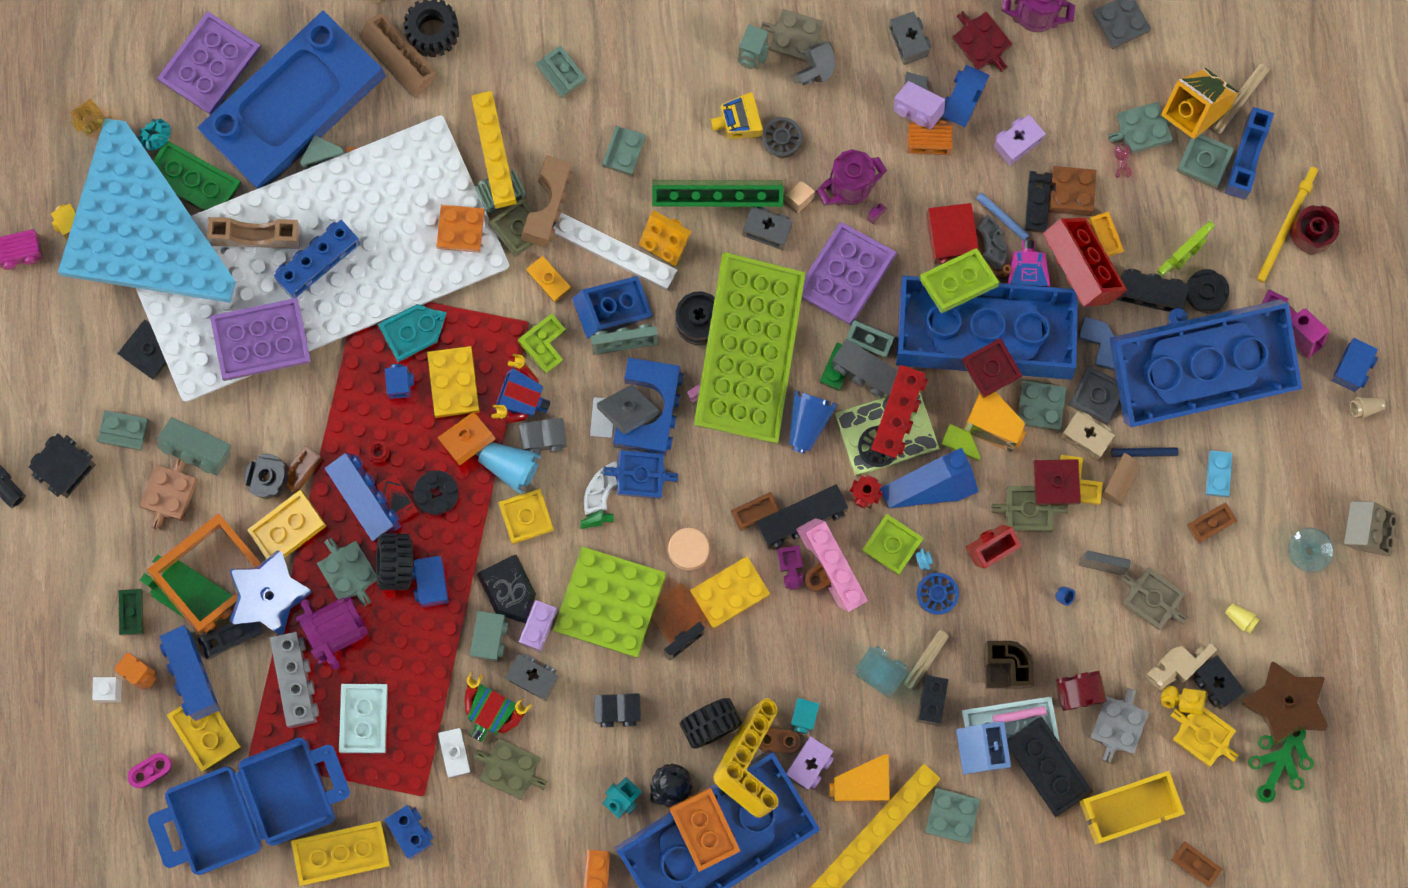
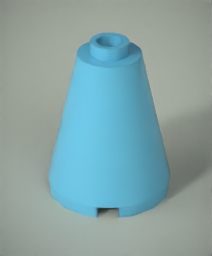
(510, 464)

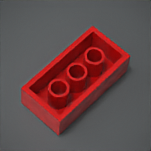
(1084, 261)

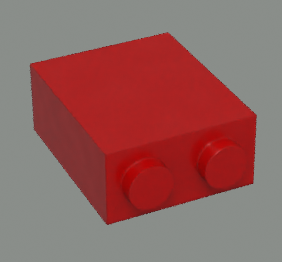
(951, 231)

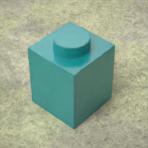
(804, 716)

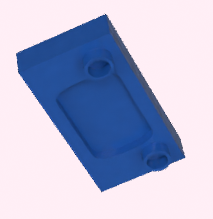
(291, 100)
(1031, 320)
(1206, 363)
(662, 860)

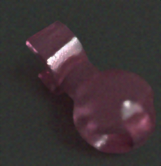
(1122, 156)

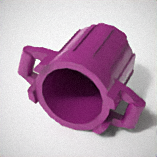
(1039, 14)
(851, 178)
(331, 628)

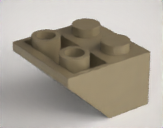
(1370, 528)

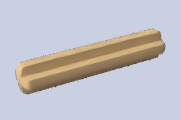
(926, 659)

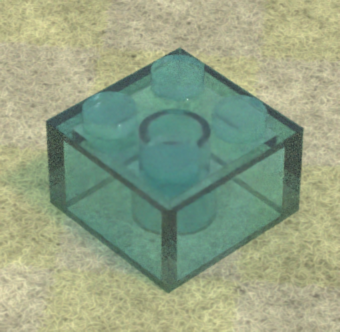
(881, 671)

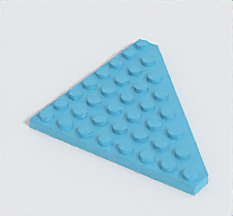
(137, 229)

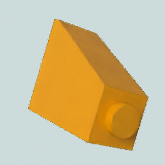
(864, 783)

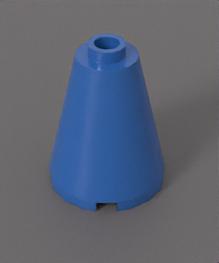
(808, 420)

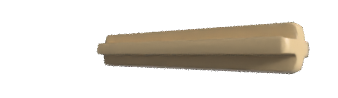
(1244, 93)

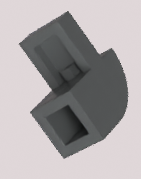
(821, 64)

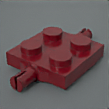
(982, 41)

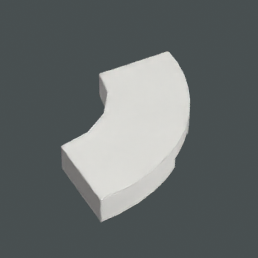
(598, 491)

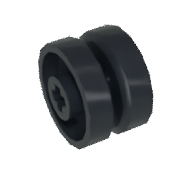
(688, 309)

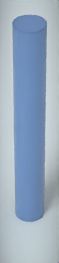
(1001, 215)

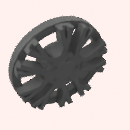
(781, 137)

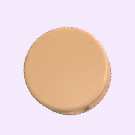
(688, 549)

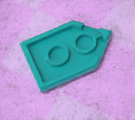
(412, 330)

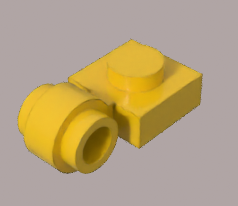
(1189, 702)

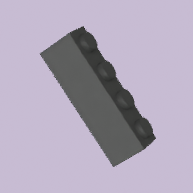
(864, 369)

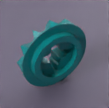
(156, 140)

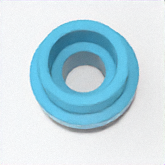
(924, 559)

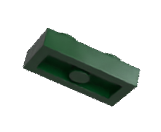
(131, 612)

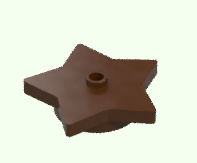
(1283, 717)

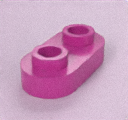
(150, 770)

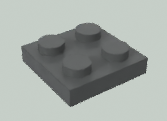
(1121, 21)

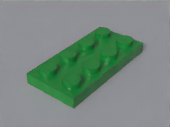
(194, 178)

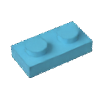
(1218, 473)

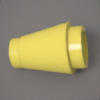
(1242, 618)

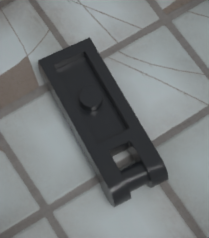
(1037, 202)
(229, 637)

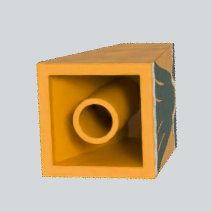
(1199, 102)
(995, 422)

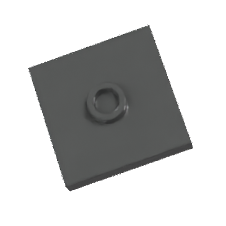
(628, 409)

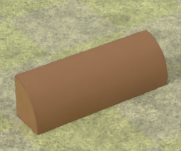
(398, 54)

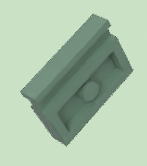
(561, 71)
(624, 150)
(123, 430)

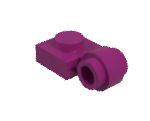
(790, 561)

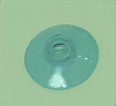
(1319, 544)

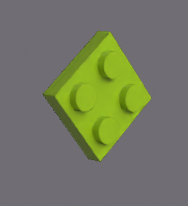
(892, 544)

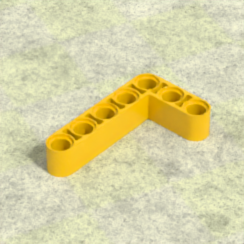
(732, 771)

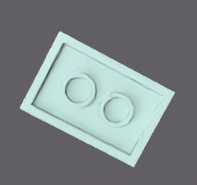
(363, 718)

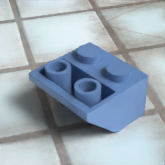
(983, 748)

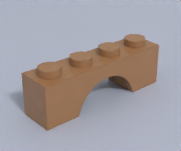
(539, 224)
(233, 233)

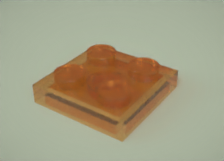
(676, 613)

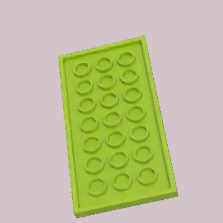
(749, 348)

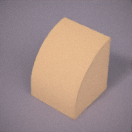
(799, 196)

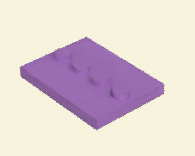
(209, 63)
(846, 273)
(260, 339)

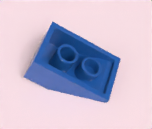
(612, 306)

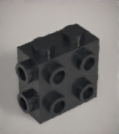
(61, 465)

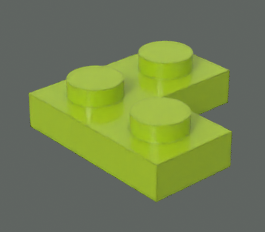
(537, 343)

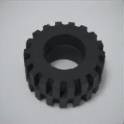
(431, 11)
(394, 561)
(710, 723)

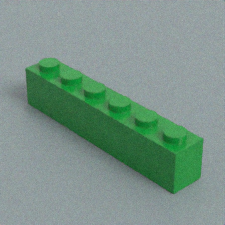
(717, 193)

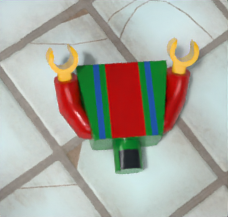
(491, 710)

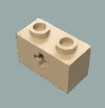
(1096, 443)

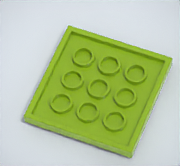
(609, 602)

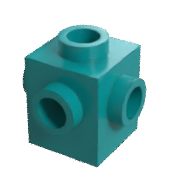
(622, 797)

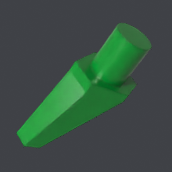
(596, 519)

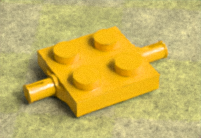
(1204, 736)

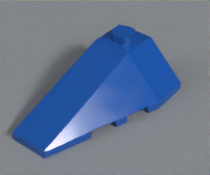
(936, 482)

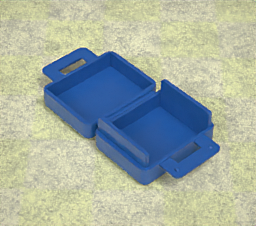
(230, 811)

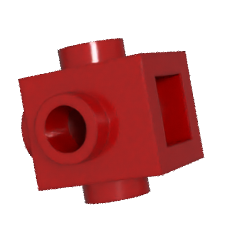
(866, 499)

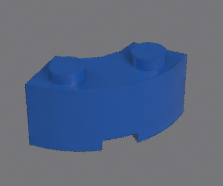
(965, 95)

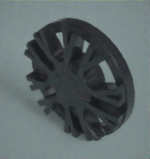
(862, 453)

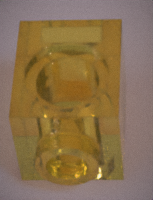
(83, 110)

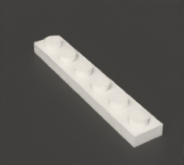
(614, 251)

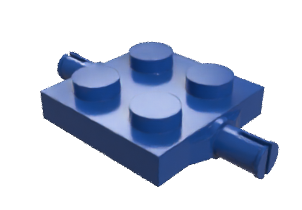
(640, 474)

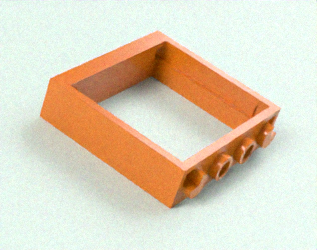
(182, 549)

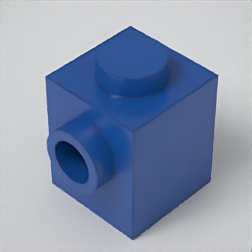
(398, 381)

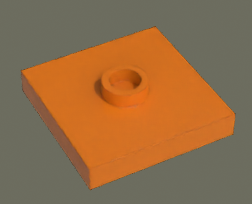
(466, 438)

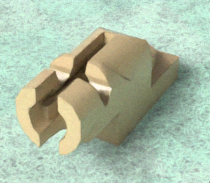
(1178, 664)

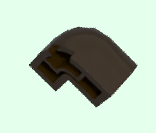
(1007, 666)

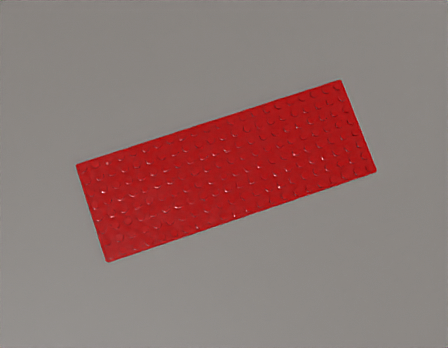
(405, 643)

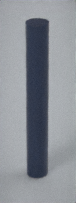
(1144, 452)

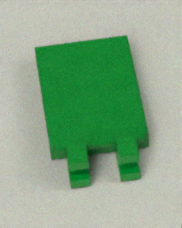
(193, 589)

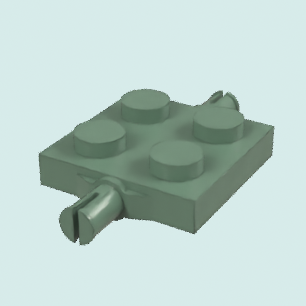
(1142, 128)
(347, 571)

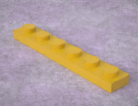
(493, 149)

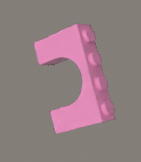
(844, 584)

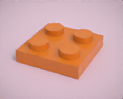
(460, 228)

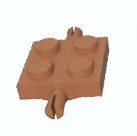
(168, 493)

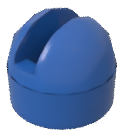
(1065, 591)

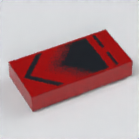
(397, 498)

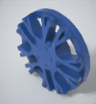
(937, 593)

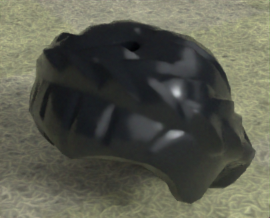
(670, 789)

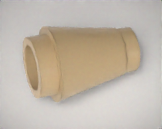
(1365, 406)

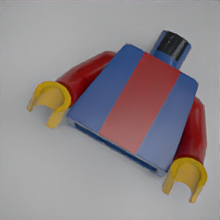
(519, 394)

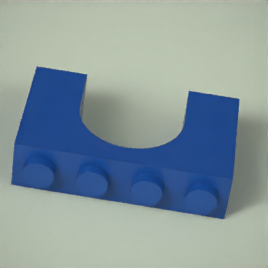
(664, 380)

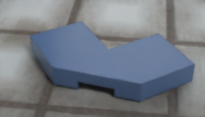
(1098, 333)

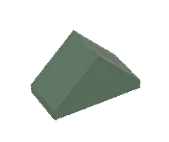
(319, 152)

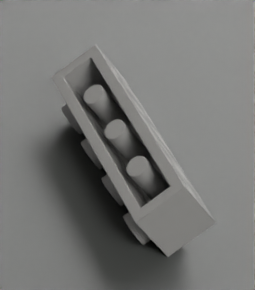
(293, 680)

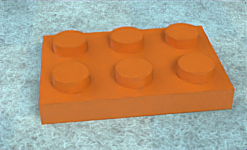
(704, 829)

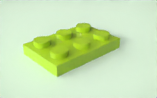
(959, 280)

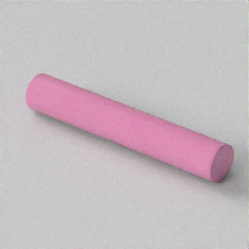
(1018, 715)

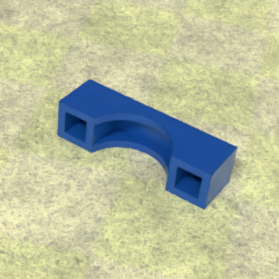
(1248, 152)

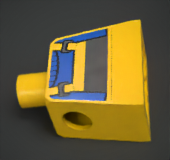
(739, 118)

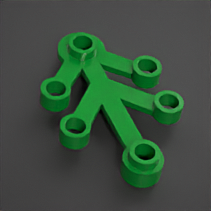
(1282, 759)

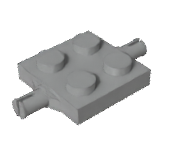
(1119, 725)

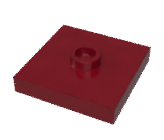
(991, 368)
(1056, 482)

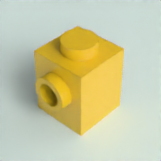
(63, 219)

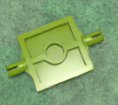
(1188, 249)

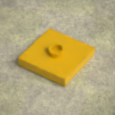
(526, 516)

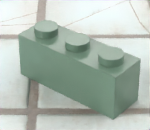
(194, 446)

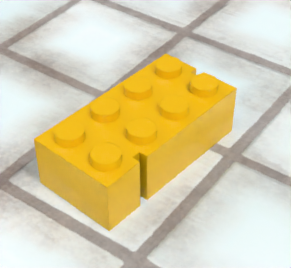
(1132, 807)

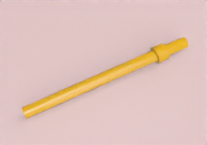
(1304, 188)

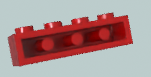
(898, 411)

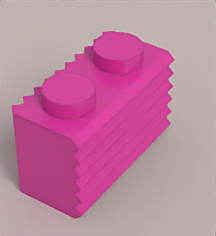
(20, 248)

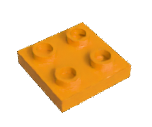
(665, 237)

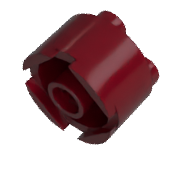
(1303, 230)
(1081, 690)

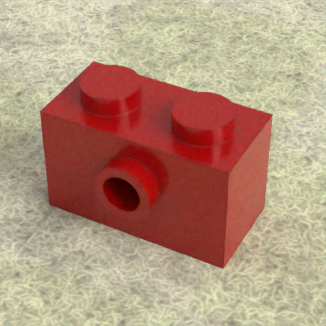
(993, 546)

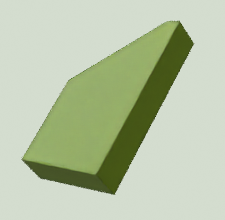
(958, 438)

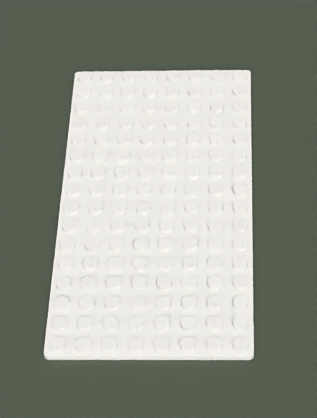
(387, 199)

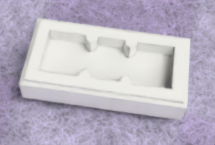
(454, 752)

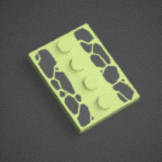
(856, 420)

